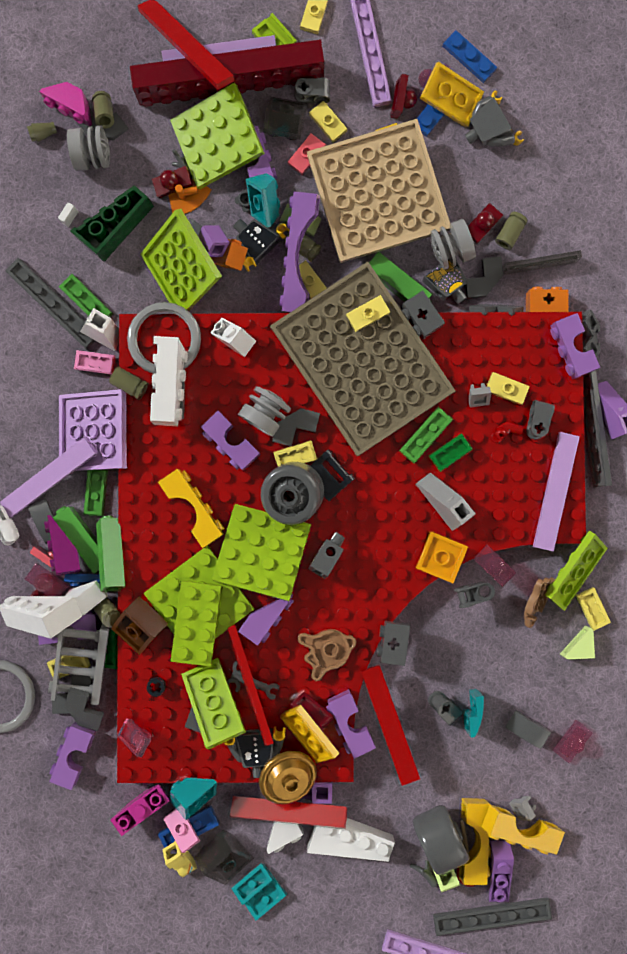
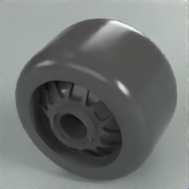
(305, 485)
(440, 839)

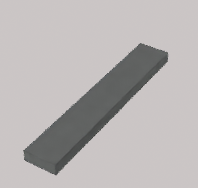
(49, 301)
(595, 432)
(492, 916)

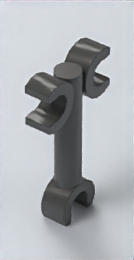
(237, 678)

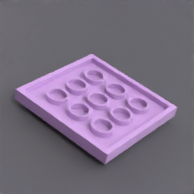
(102, 420)

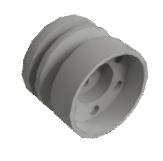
(87, 148)
(453, 244)
(264, 411)

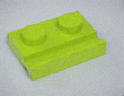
(273, 26)

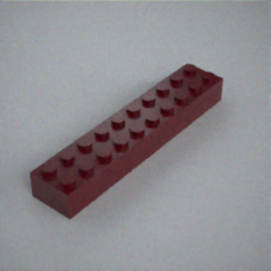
(251, 69)

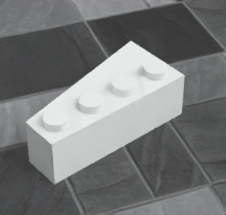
(168, 381)
(40, 614)
(353, 842)

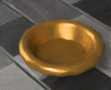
(287, 777)

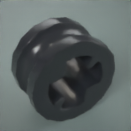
(158, 692)

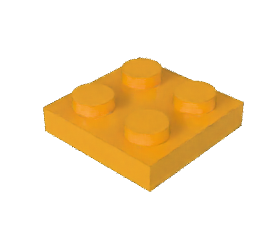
(441, 557)

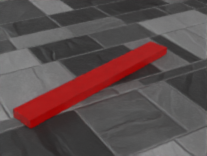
(186, 44)

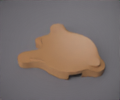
(536, 601)
(327, 650)

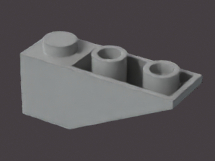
(446, 501)

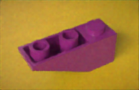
(64, 552)

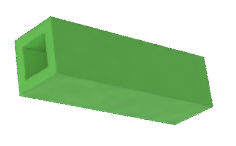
(395, 278)
(79, 535)
(110, 554)

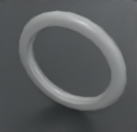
(162, 307)
(30, 696)

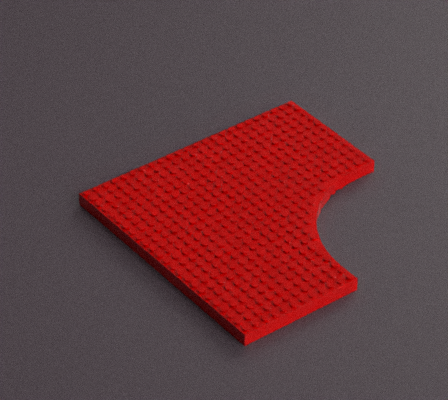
(377, 513)

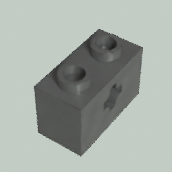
(422, 305)
(397, 654)

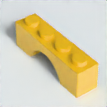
(178, 486)
(542, 835)
(477, 868)

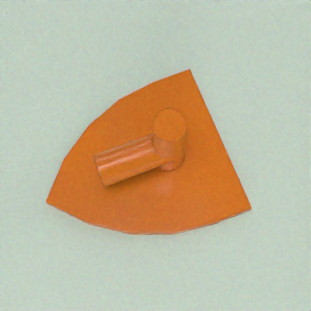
(188, 198)

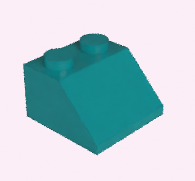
(263, 198)
(192, 794)

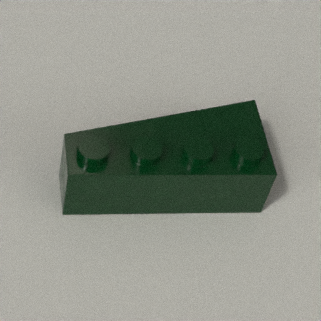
(113, 223)

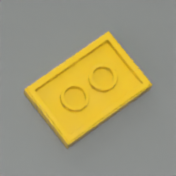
(451, 94)
(309, 734)

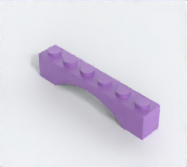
(304, 211)

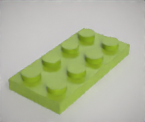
(576, 570)
(196, 623)
(213, 704)

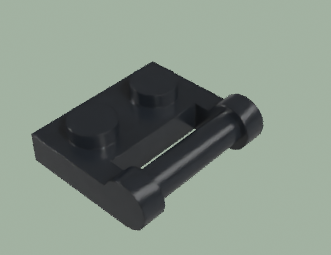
(331, 486)

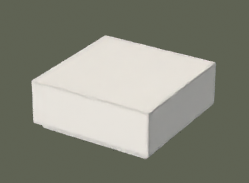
(68, 214)

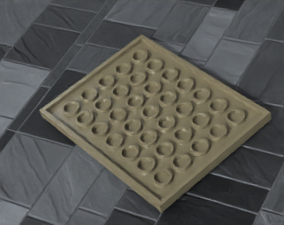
(367, 377)

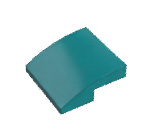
(473, 716)
(259, 891)

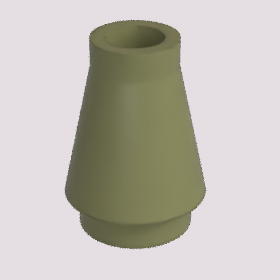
(40, 131)

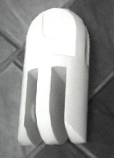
(8, 530)

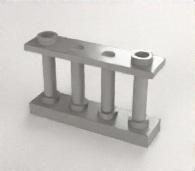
(95, 673)

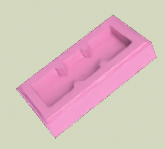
(94, 362)
(181, 831)

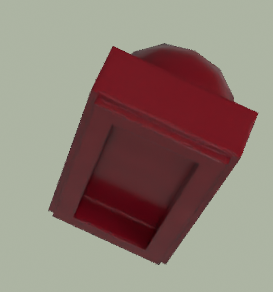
(402, 97)
(166, 182)
(484, 222)
(314, 709)

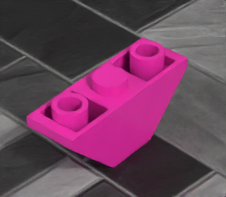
(69, 101)
(139, 809)

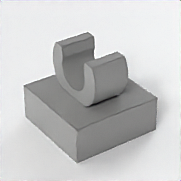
(479, 396)
(523, 809)

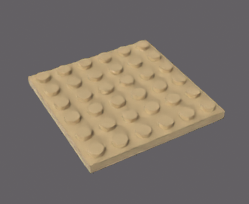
(378, 190)

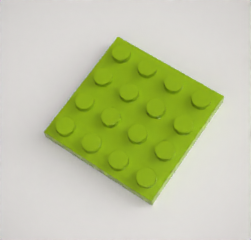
(217, 136)
(180, 262)
(261, 553)
(199, 569)

